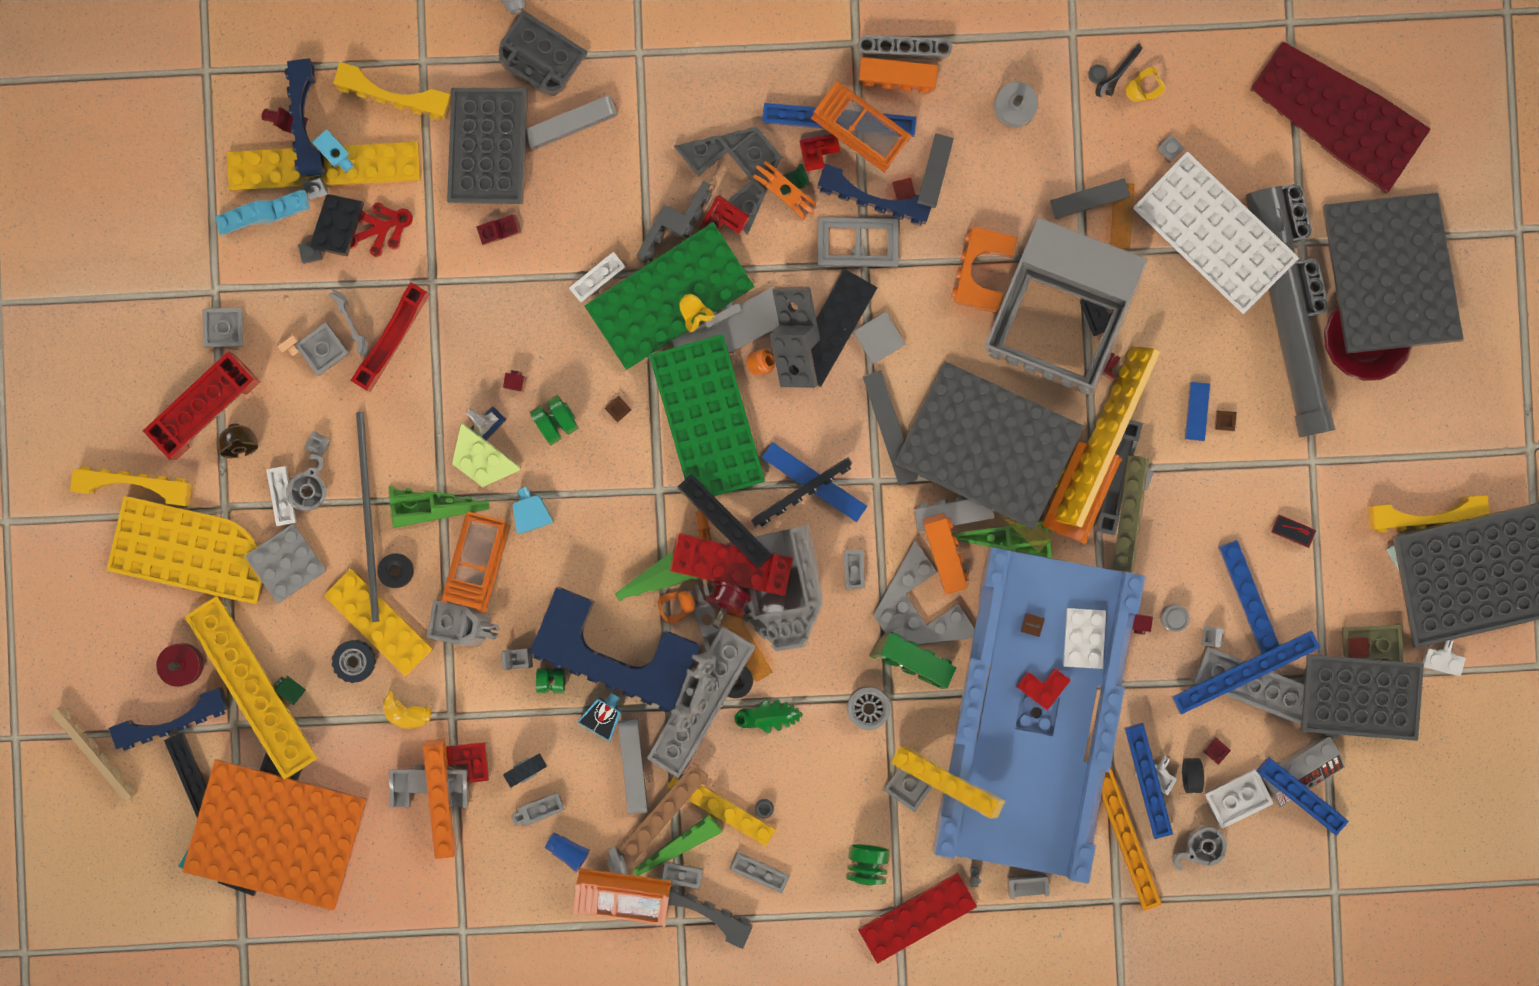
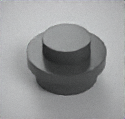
(1097, 74)
(764, 808)

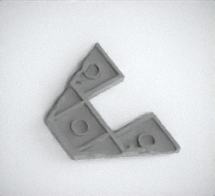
(899, 615)

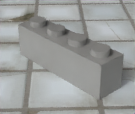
(959, 512)

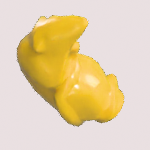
(405, 717)

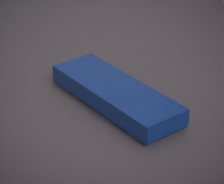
(1197, 411)

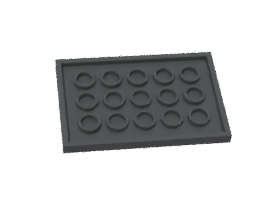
(487, 145)
(1362, 697)

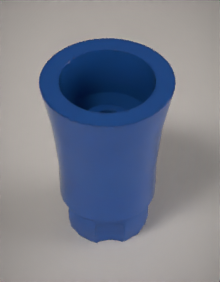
(567, 851)

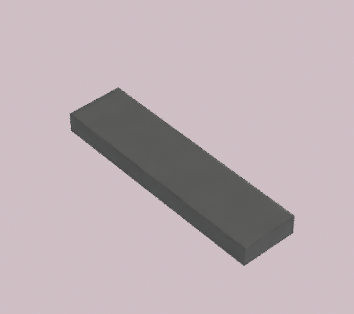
(935, 170)
(1090, 198)

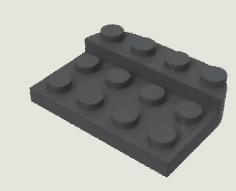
(539, 55)

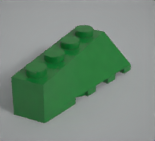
(914, 660)

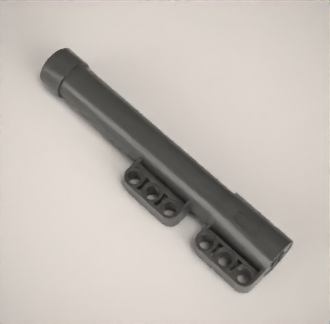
(1294, 304)

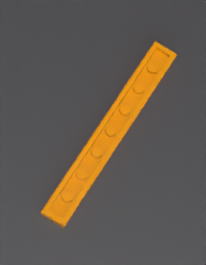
(1128, 843)

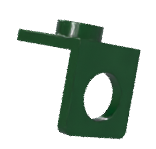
(796, 178)

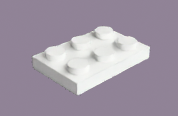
(1084, 638)
(1238, 798)

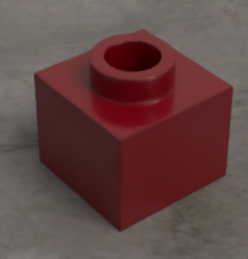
(514, 381)
(1142, 624)

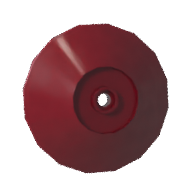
(1361, 365)

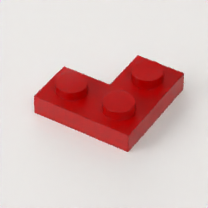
(814, 148)
(725, 213)
(1045, 692)
(474, 756)

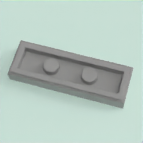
(759, 872)

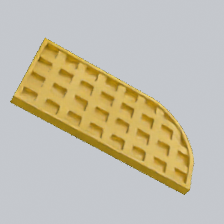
(184, 550)

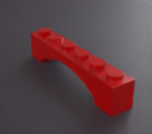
(381, 354)

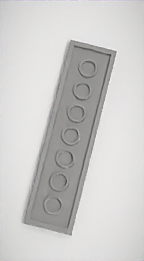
(1268, 692)
(675, 749)

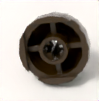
(237, 440)

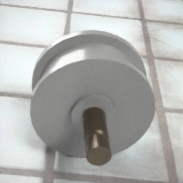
(1015, 104)

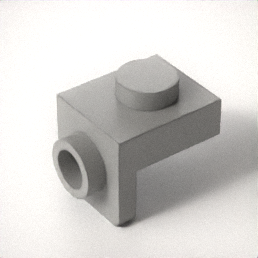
(516, 659)

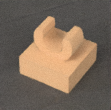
(289, 344)

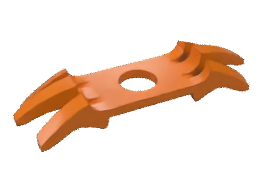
(774, 185)

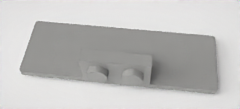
(737, 323)

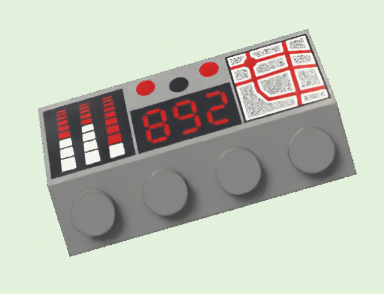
(1309, 765)

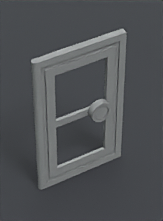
(857, 259)

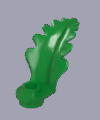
(768, 716)

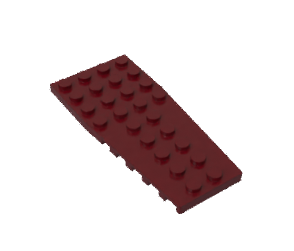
(1341, 115)

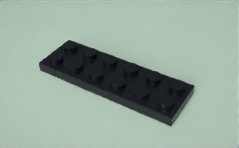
(839, 320)

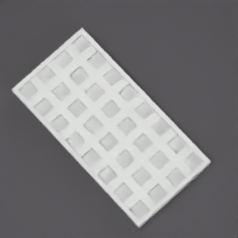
(1216, 233)

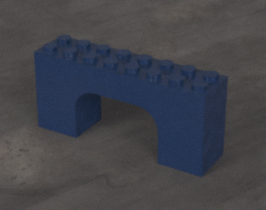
(563, 643)

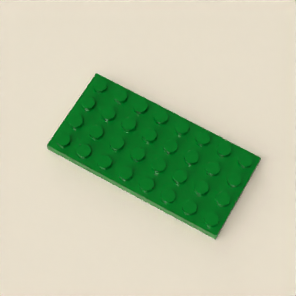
(645, 308)
(707, 415)

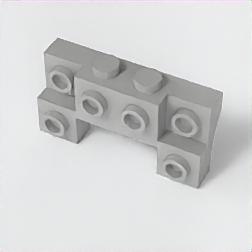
(694, 692)
(413, 780)

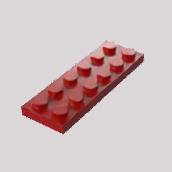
(917, 918)

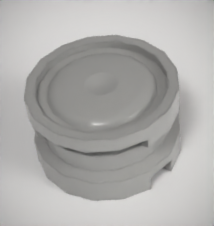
(1174, 618)

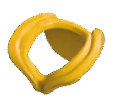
(1134, 91)
(690, 306)

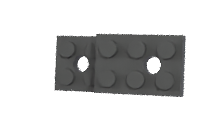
(674, 223)
(795, 337)

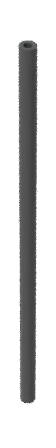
(367, 517)

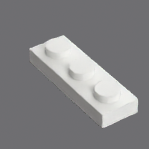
(597, 277)
(283, 510)

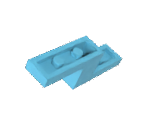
(262, 212)

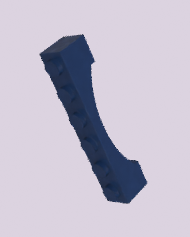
(300, 77)
(834, 182)
(128, 733)

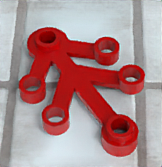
(381, 227)

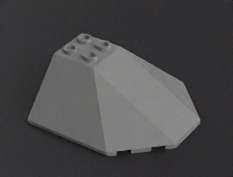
(788, 618)

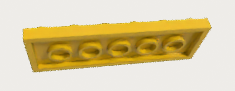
(390, 635)

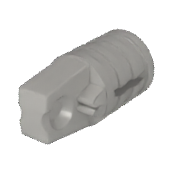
(617, 862)

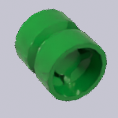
(543, 680)

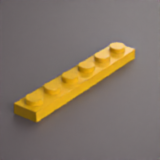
(730, 813)

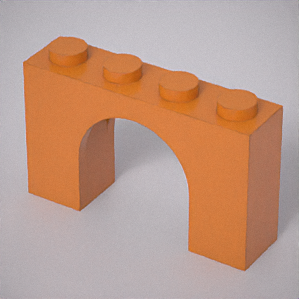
(967, 291)

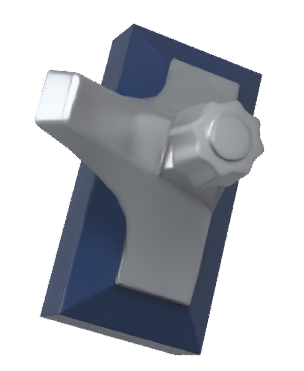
(486, 424)

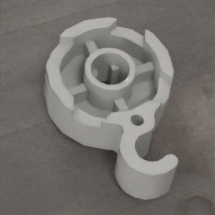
(313, 482)
(1195, 850)

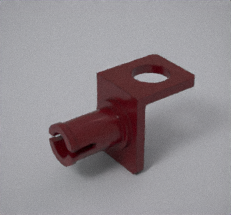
(280, 119)
(1109, 367)

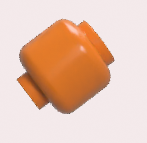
(760, 362)

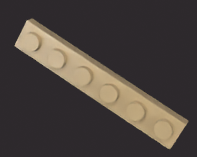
(90, 749)

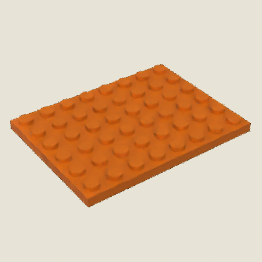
(274, 834)

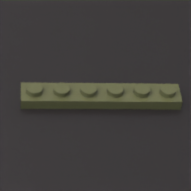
(1130, 513)

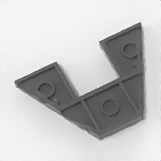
(748, 150)

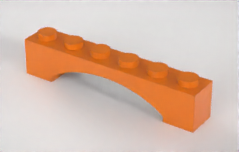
(437, 785)

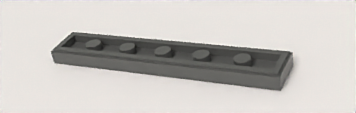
(887, 423)

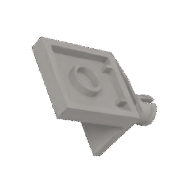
(459, 625)

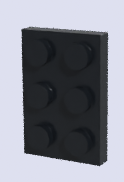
(336, 225)

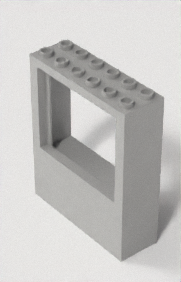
(1077, 268)

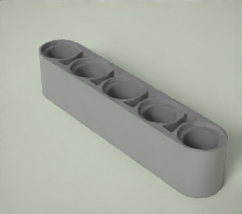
(912, 42)
(571, 122)
(633, 766)

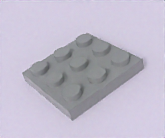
(285, 563)

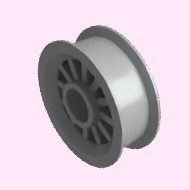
(863, 724)

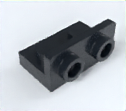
(1096, 316)

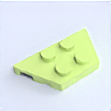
(480, 458)

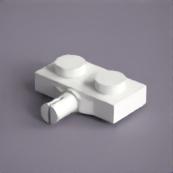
(1444, 660)
(1165, 779)

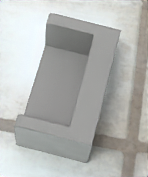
(1028, 885)

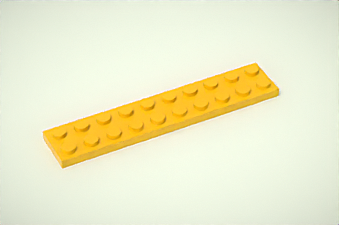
(277, 169)
(1107, 435)
(251, 687)

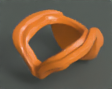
(686, 601)

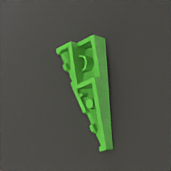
(653, 579)

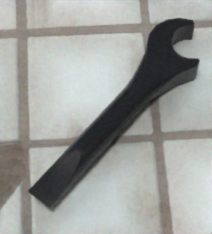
(1110, 83)

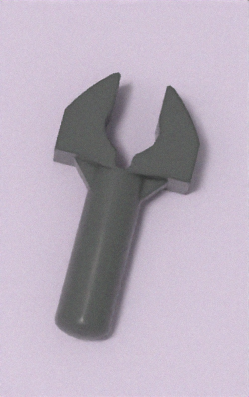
(975, 880)

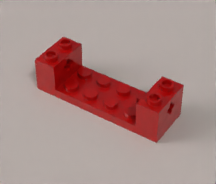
(200, 405)
(727, 564)

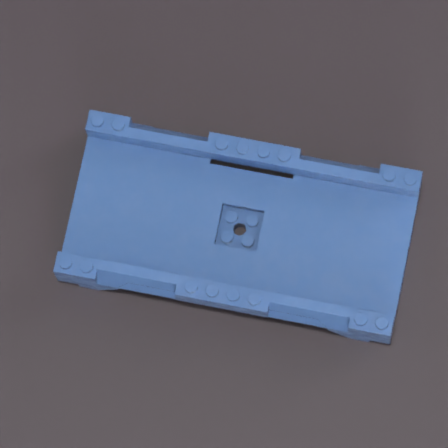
(1039, 759)

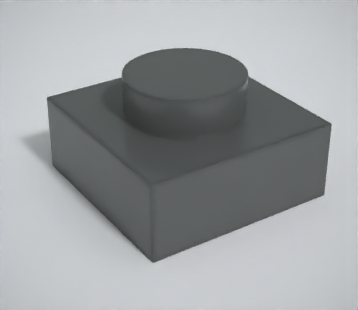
(315, 187)
(307, 254)

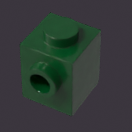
(289, 689)

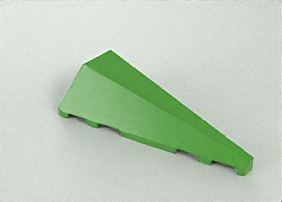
(417, 507)
(1004, 538)
(697, 834)

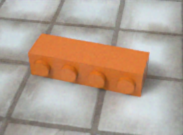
(897, 75)
(944, 552)

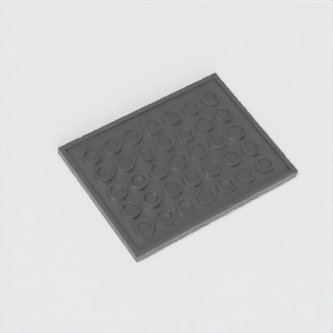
(1392, 273)
(989, 445)
(1470, 575)

